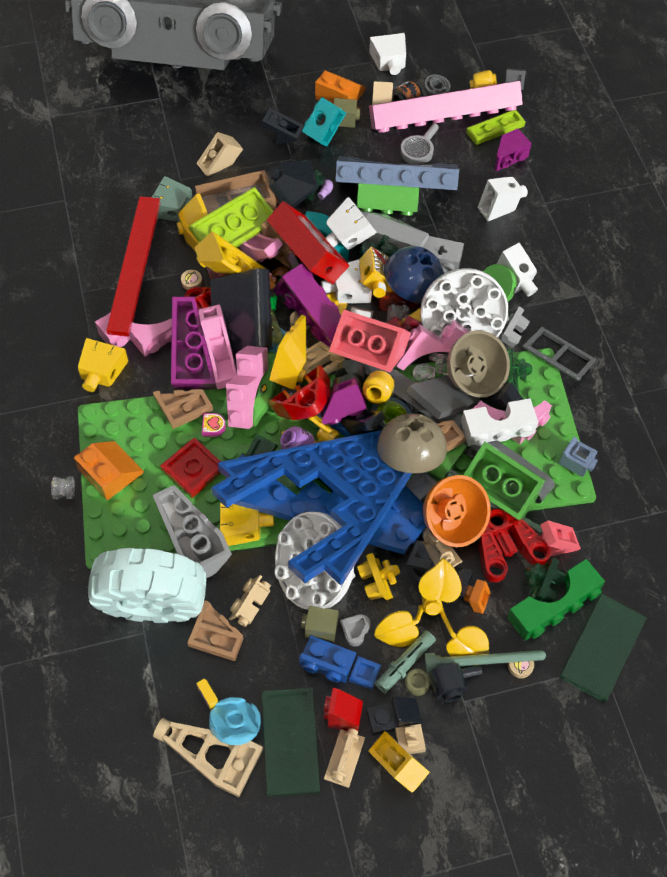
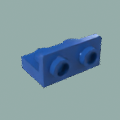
(327, 659)

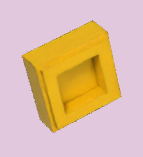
(207, 694)

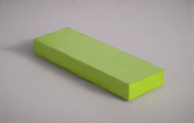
(495, 127)

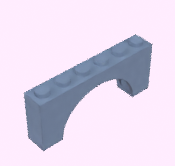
(423, 176)

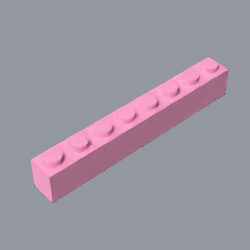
(445, 105)

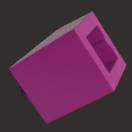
(512, 148)
(344, 401)

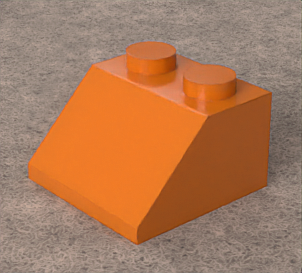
(334, 86)
(107, 467)

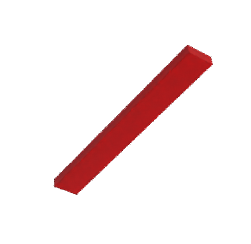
(133, 267)

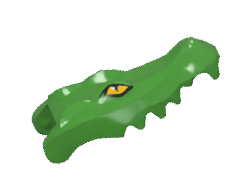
(263, 395)

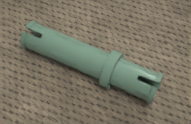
(398, 669)

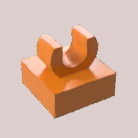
(478, 596)

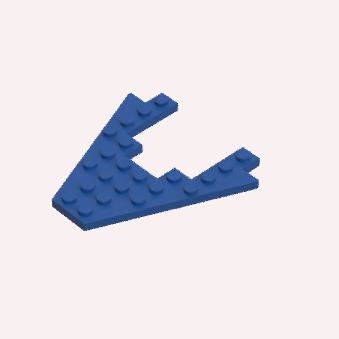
(345, 465)
(396, 532)

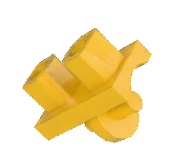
(380, 587)

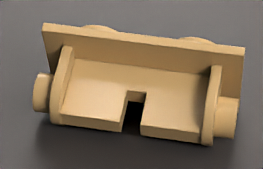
(439, 550)
(243, 607)
(344, 757)

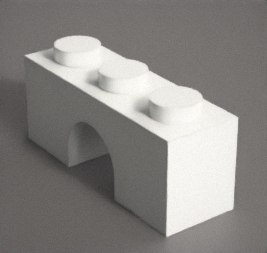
(480, 427)

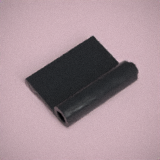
(245, 307)

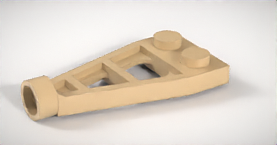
(237, 767)

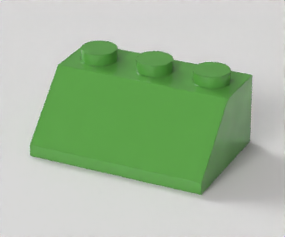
(387, 198)
(505, 480)

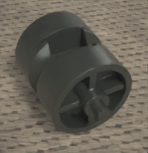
(349, 369)

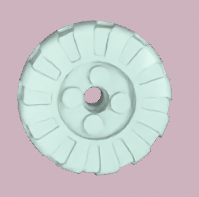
(147, 585)

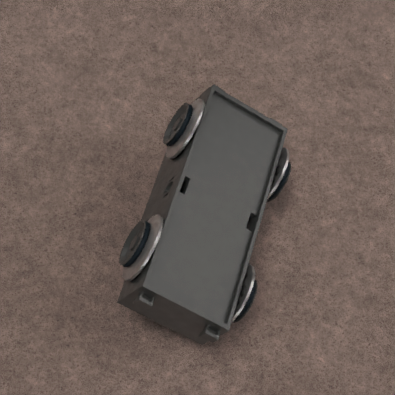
(177, 30)

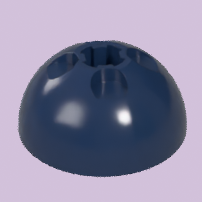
(412, 271)

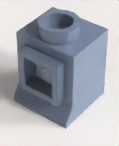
(578, 457)

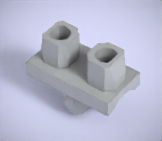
(515, 321)

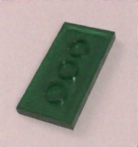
(603, 648)
(290, 742)

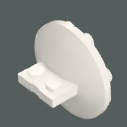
(467, 298)
(295, 538)

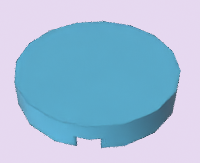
(234, 721)

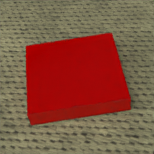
(192, 467)

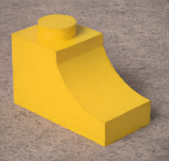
(398, 762)

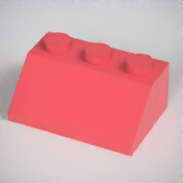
(369, 341)

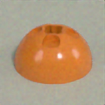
(466, 508)

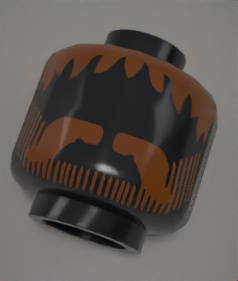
(407, 91)

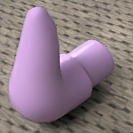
(326, 189)

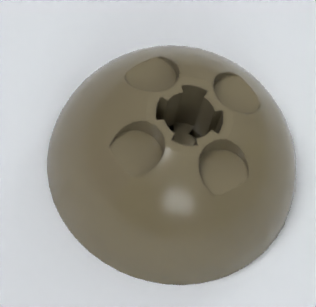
(478, 364)
(412, 444)

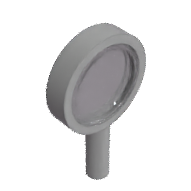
(419, 149)

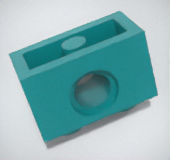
(333, 118)

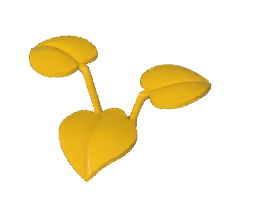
(435, 586)

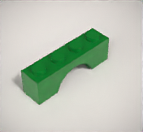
(533, 616)

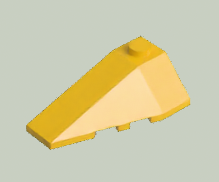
(188, 215)
(223, 256)
(291, 356)

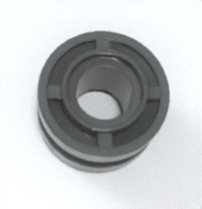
(435, 85)

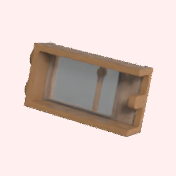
(223, 191)

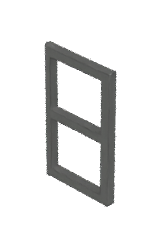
(566, 345)

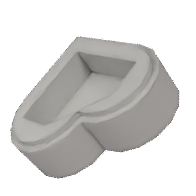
(355, 628)

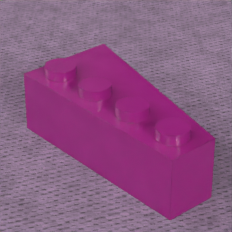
(309, 300)
(189, 353)

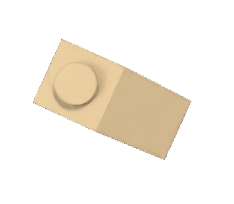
(382, 92)
(219, 154)

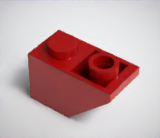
(342, 710)

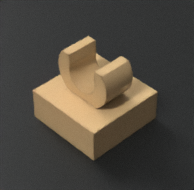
(411, 738)

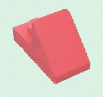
(559, 538)

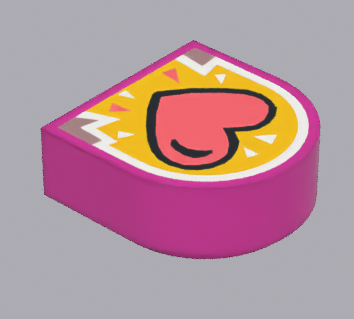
(213, 425)

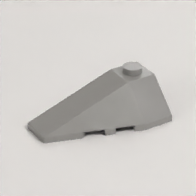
(399, 233)
(192, 531)

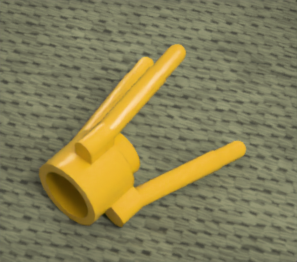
(325, 432)

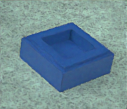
(365, 673)

